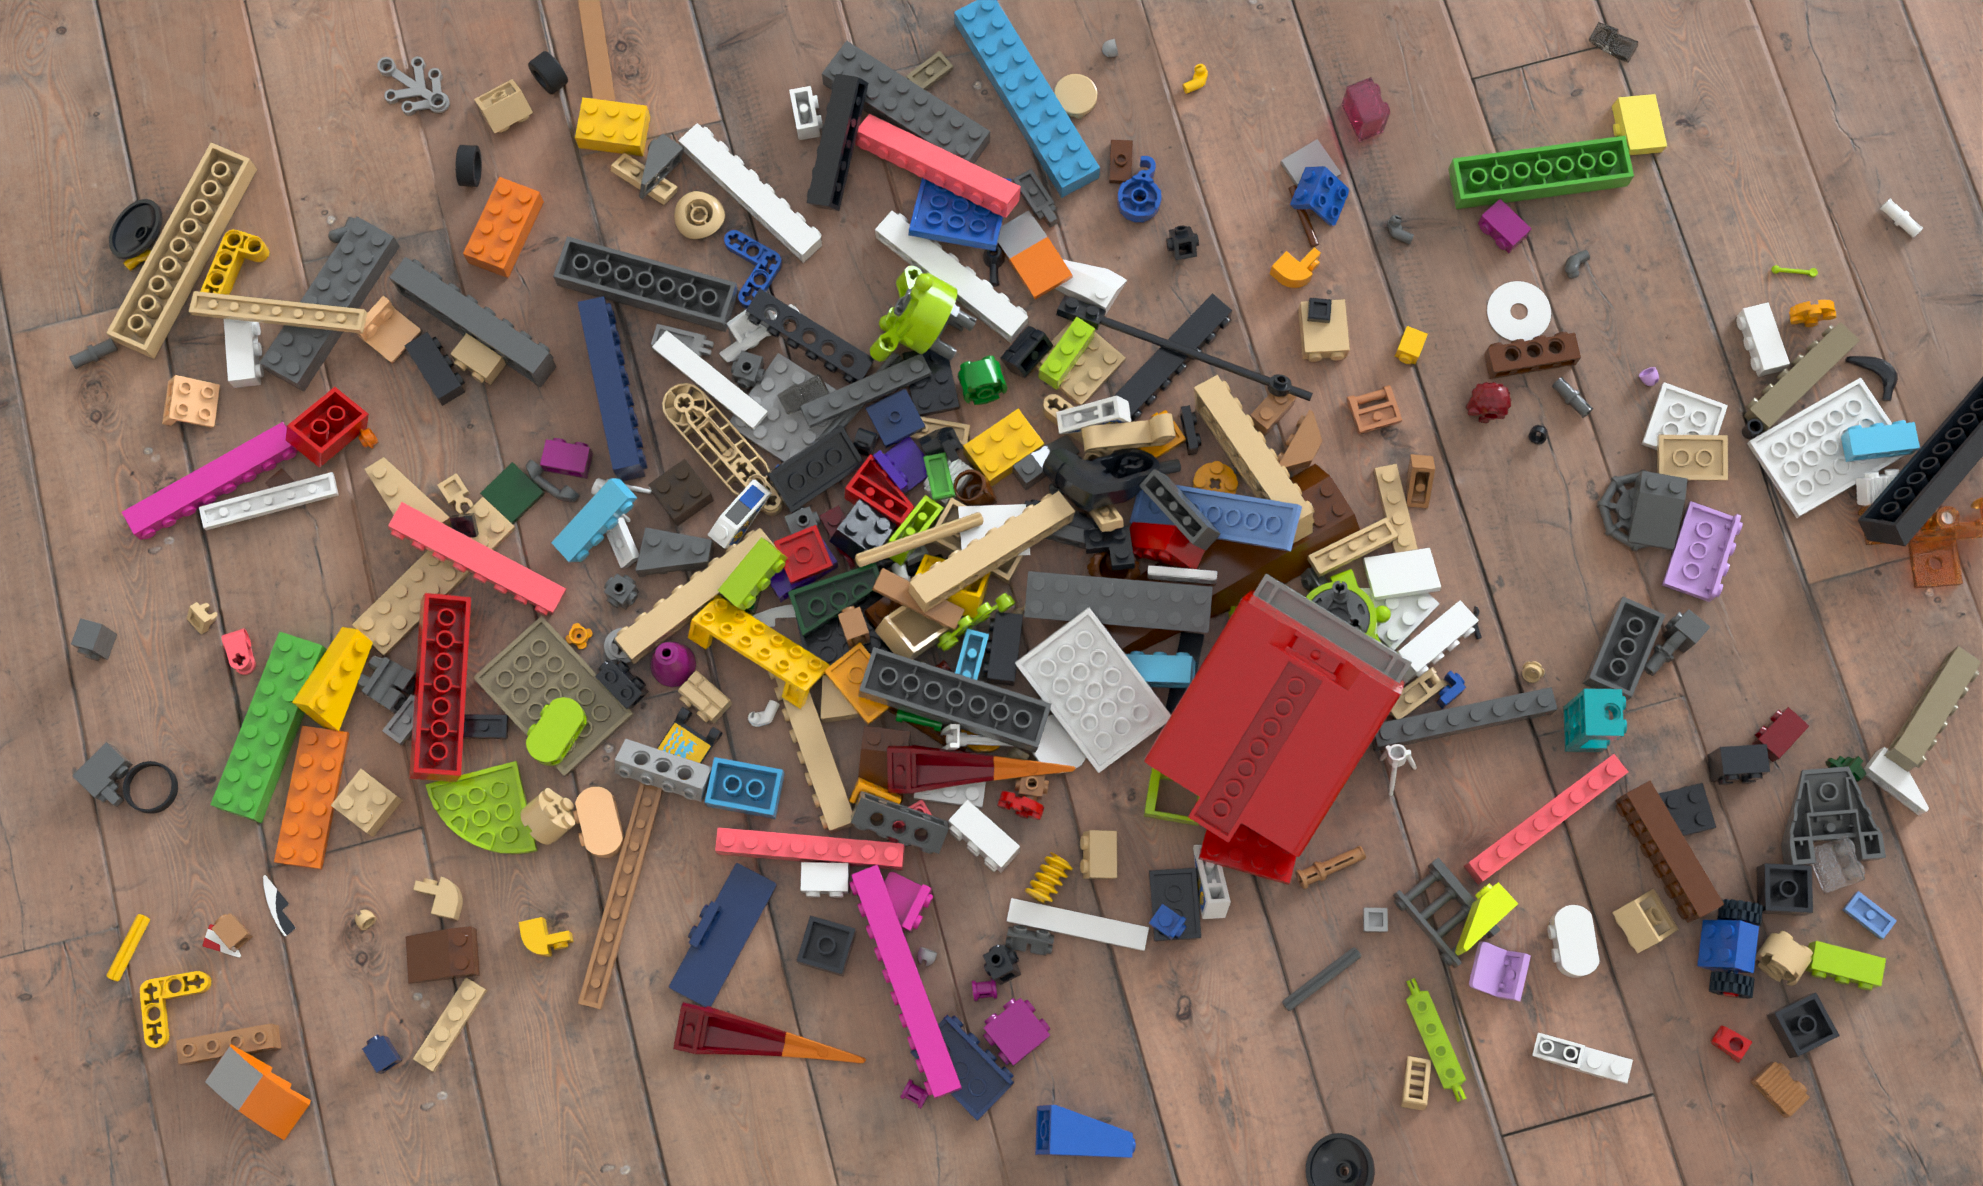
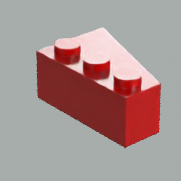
(1164, 544)

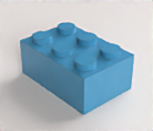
(744, 788)

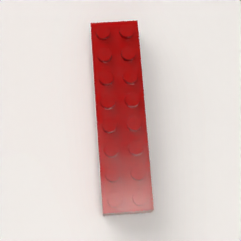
(440, 688)

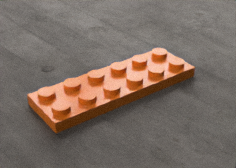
(310, 797)

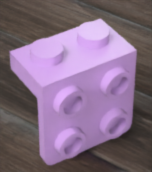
(1499, 971)

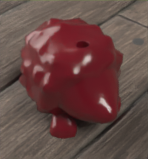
(1489, 401)

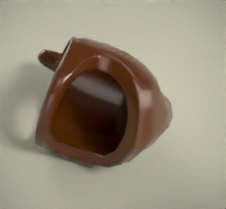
(977, 491)

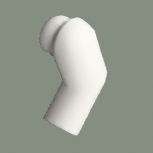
(764, 717)

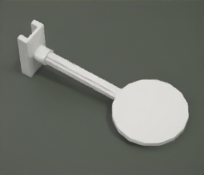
(1054, 747)

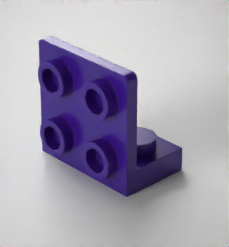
(903, 465)

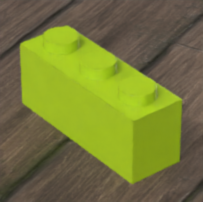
(1066, 353)
(920, 519)
(753, 574)
(1846, 965)

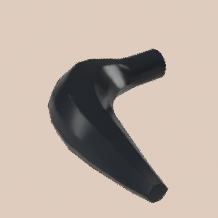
(1881, 368)

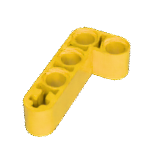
(237, 254)

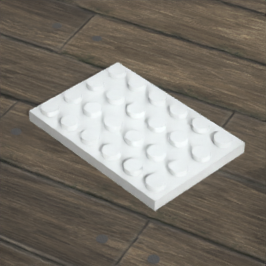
(1807, 451)
(1093, 689)

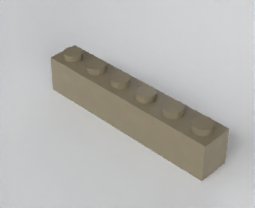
(1802, 376)
(1933, 708)

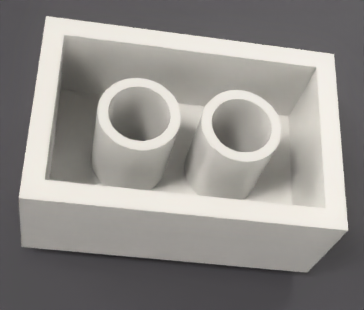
(983, 837)

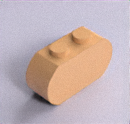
(599, 822)

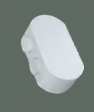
(1573, 941)

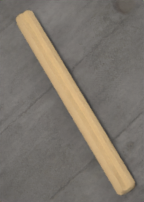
(919, 539)

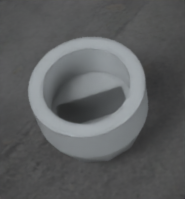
(1110, 48)
(926, 954)

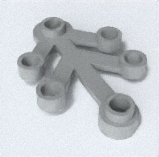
(415, 88)

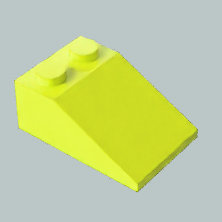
(1489, 908)

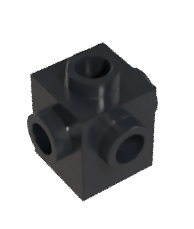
(1182, 242)
(1001, 964)

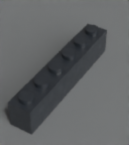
(837, 142)

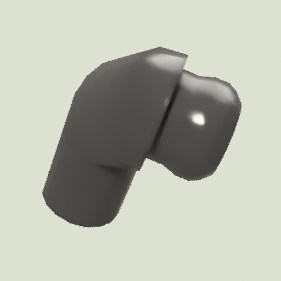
(337, 234)

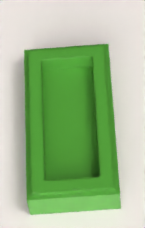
(939, 476)

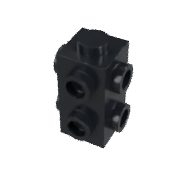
(621, 683)

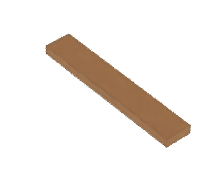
(596, 50)

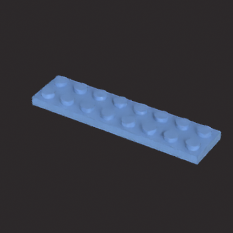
(1234, 516)

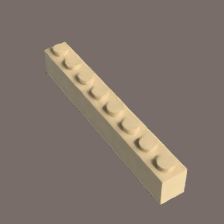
(990, 551)
(684, 603)
(819, 761)

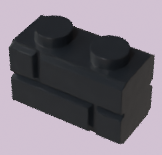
(1026, 351)

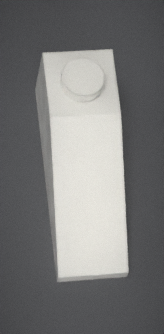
(1895, 781)

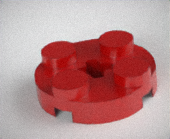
(1024, 806)

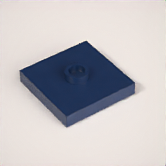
(895, 418)

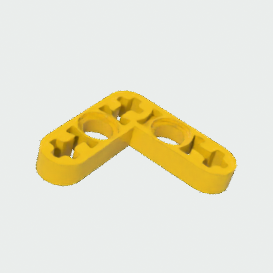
(163, 992)

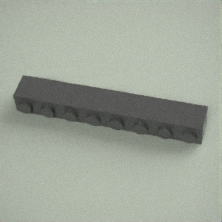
(1465, 718)

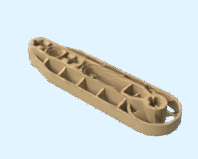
(731, 458)

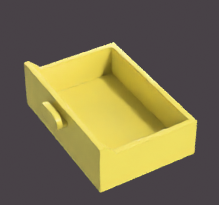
(1640, 122)

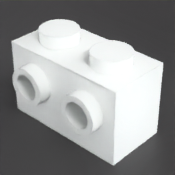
(804, 113)

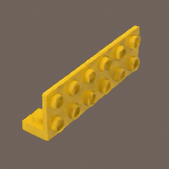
(759, 644)

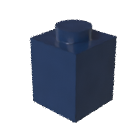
(381, 1053)

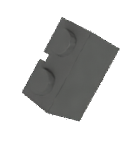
(93, 640)

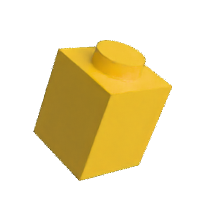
(1410, 345)

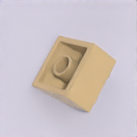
(504, 106)
(1645, 921)

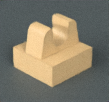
(200, 618)

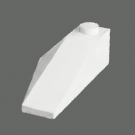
(1092, 285)

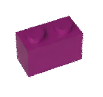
(1504, 226)
(566, 458)

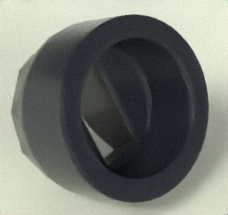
(1538, 439)

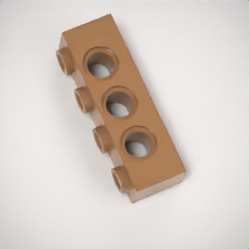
(213, 1046)

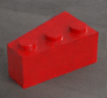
(879, 492)

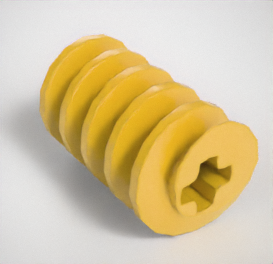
(1048, 878)

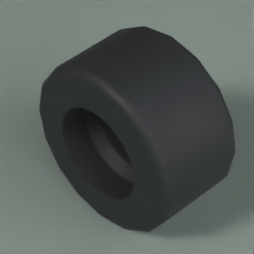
(548, 72)

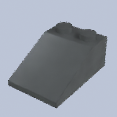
(1657, 509)

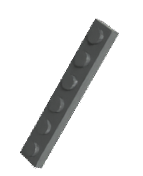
(865, 390)

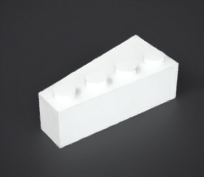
(1436, 638)

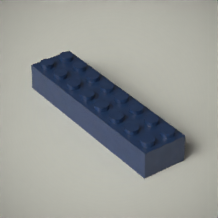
(612, 389)

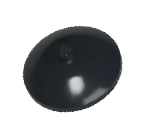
(135, 229)
(1332, 1155)

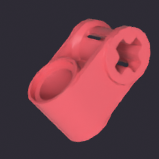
(238, 647)

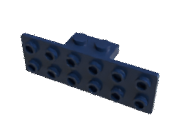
(722, 935)

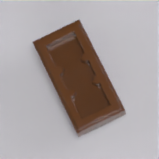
(1120, 161)

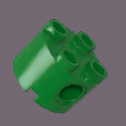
(982, 380)

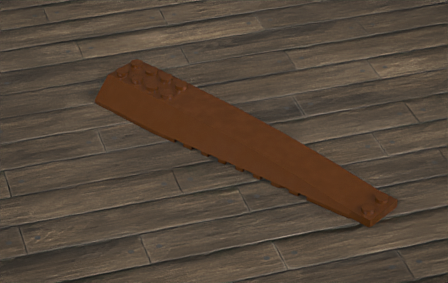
(1243, 566)

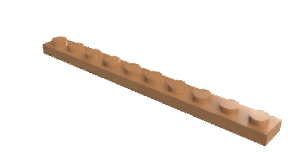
(620, 896)

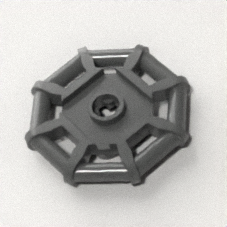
(1621, 508)

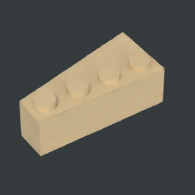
(397, 488)

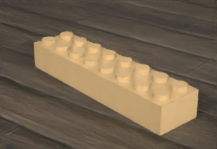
(1248, 450)

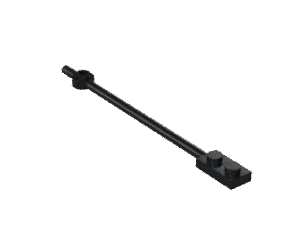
(1277, 384)

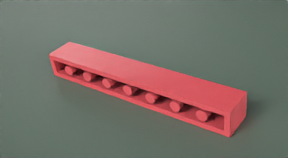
(938, 166)
(476, 558)
(1546, 819)
(809, 848)

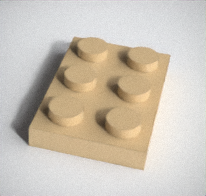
(1693, 456)

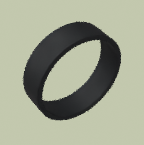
(129, 777)

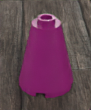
(672, 664)

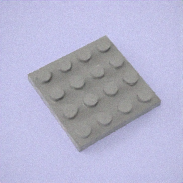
(778, 432)

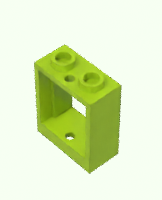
(1150, 812)

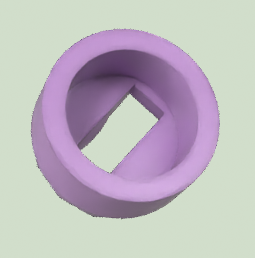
(1649, 376)

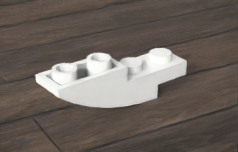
(1582, 1058)

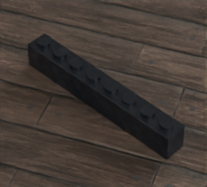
(1165, 364)

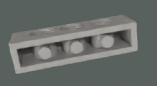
(658, 761)

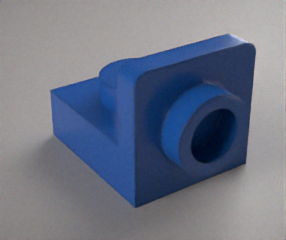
(1449, 694)
(1168, 922)

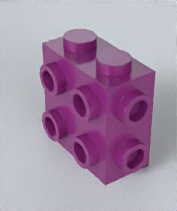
(1015, 1031)

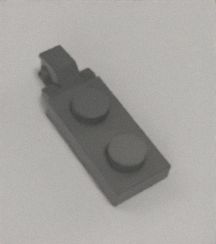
(1036, 197)

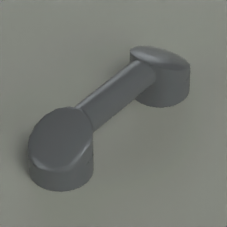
(566, 494)

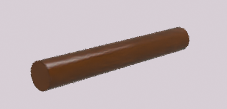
(1305, 222)

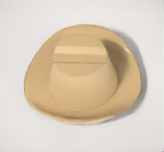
(698, 215)

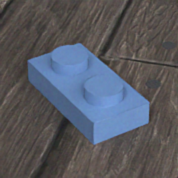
(1869, 915)

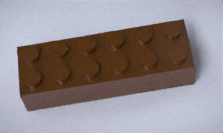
(1668, 852)

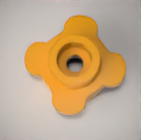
(576, 630)

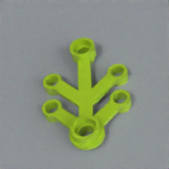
(948, 640)

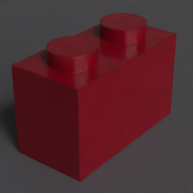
(1780, 733)

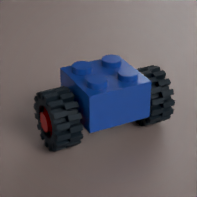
(1730, 948)

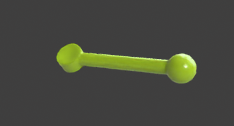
(1811, 273)

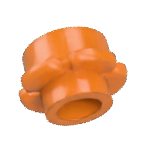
(368, 438)

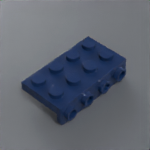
(978, 1073)

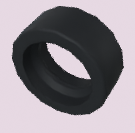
(468, 165)

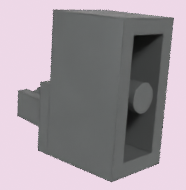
(101, 773)

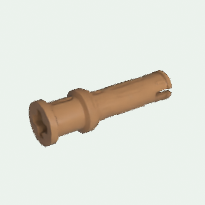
(1320, 873)

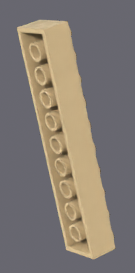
(182, 250)

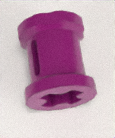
(984, 989)
(914, 1093)

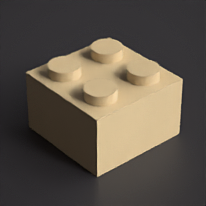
(366, 802)

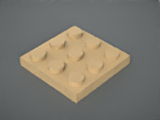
(1091, 369)

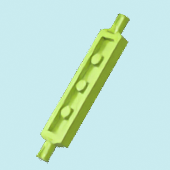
(1436, 1040)

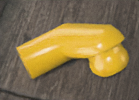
(1198, 81)
(132, 263)

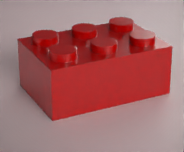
(326, 427)

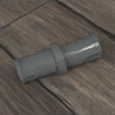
(93, 353)
(1572, 397)

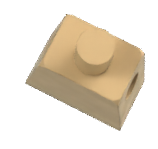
(834, 705)

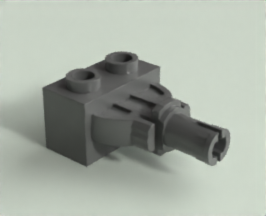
(1681, 633)

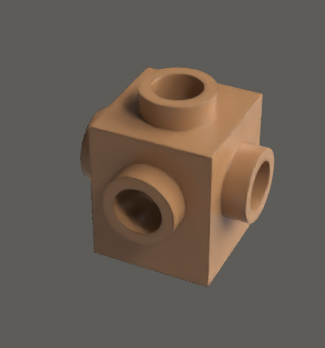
(1034, 793)

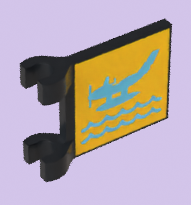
(686, 742)

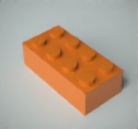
(503, 227)

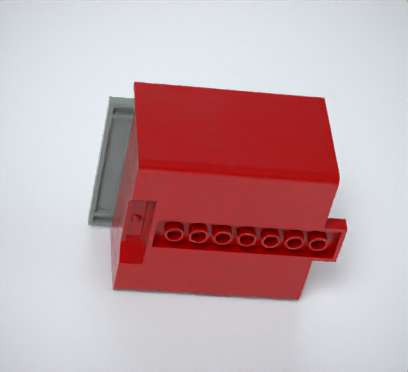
(1278, 717)

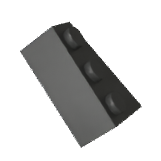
(672, 552)

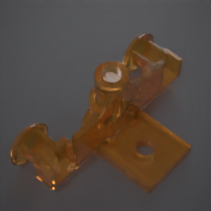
(1938, 541)

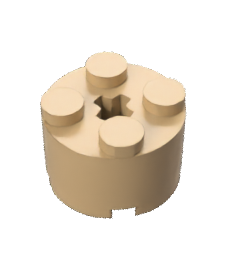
(548, 816)
(1783, 958)

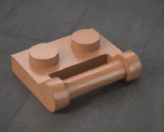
(1377, 415)

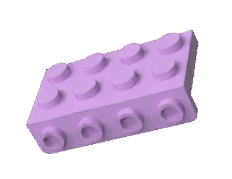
(1702, 552)

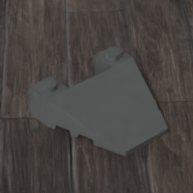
(1825, 809)

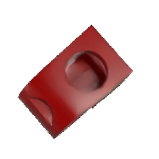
(1731, 1043)

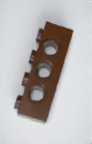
(1500, 366)

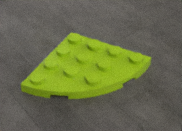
(486, 809)

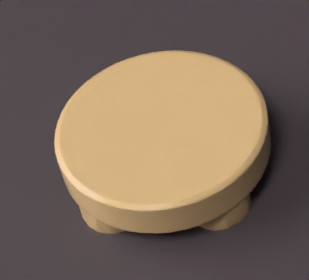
(1076, 95)

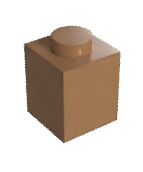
(231, 932)

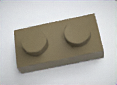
(930, 71)

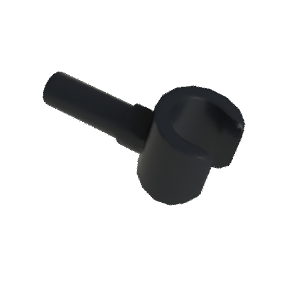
(1477, 631)

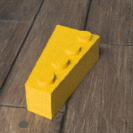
(334, 679)

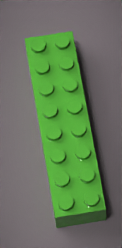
(1540, 172)
(267, 730)

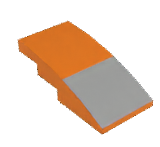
(1032, 255)
(257, 1092)

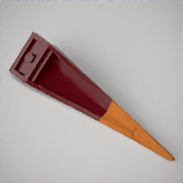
(929, 768)
(719, 1032)

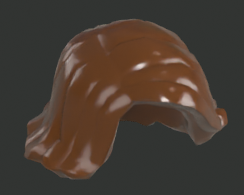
(1101, 567)

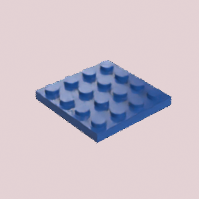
(953, 219)

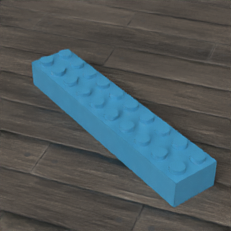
(1027, 95)

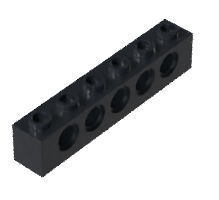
(764, 301)

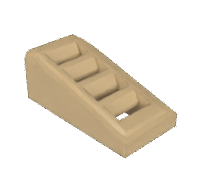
(1413, 1103)

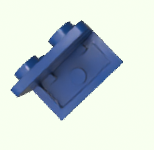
(1320, 192)

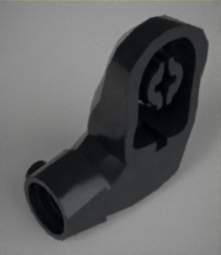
(1101, 481)

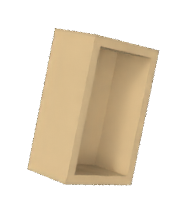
(909, 632)

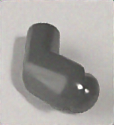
(1396, 230)
(1573, 263)

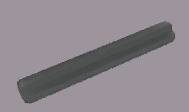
(1321, 979)

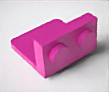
(908, 900)

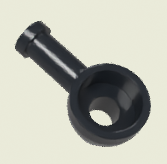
(993, 263)

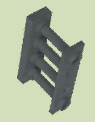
(1453, 890)

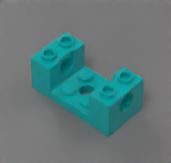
(1588, 722)

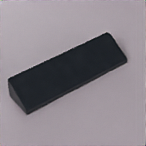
(1191, 644)

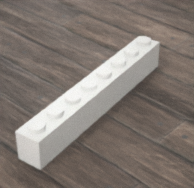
(751, 193)
(972, 293)

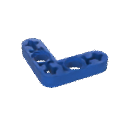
(759, 261)

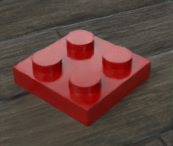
(804, 554)

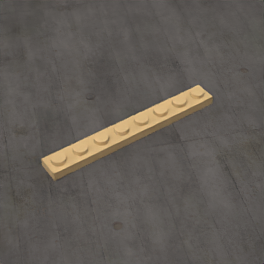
(278, 312)

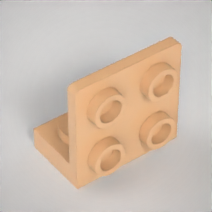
(388, 330)
(191, 401)

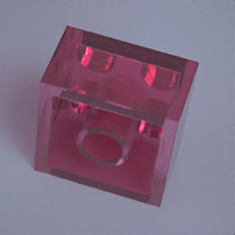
(1365, 109)

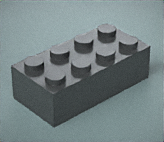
(1624, 647)

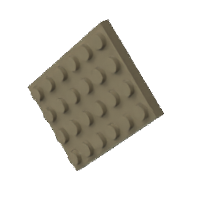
(545, 668)

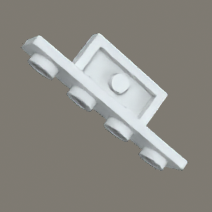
(746, 334)

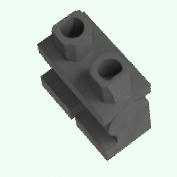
(385, 681)

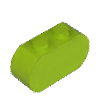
(555, 731)

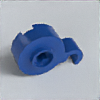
(1143, 186)

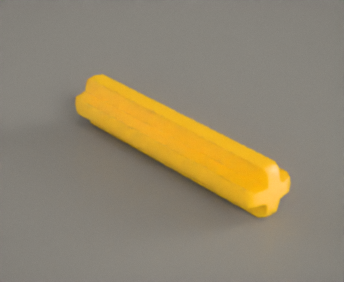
(128, 947)

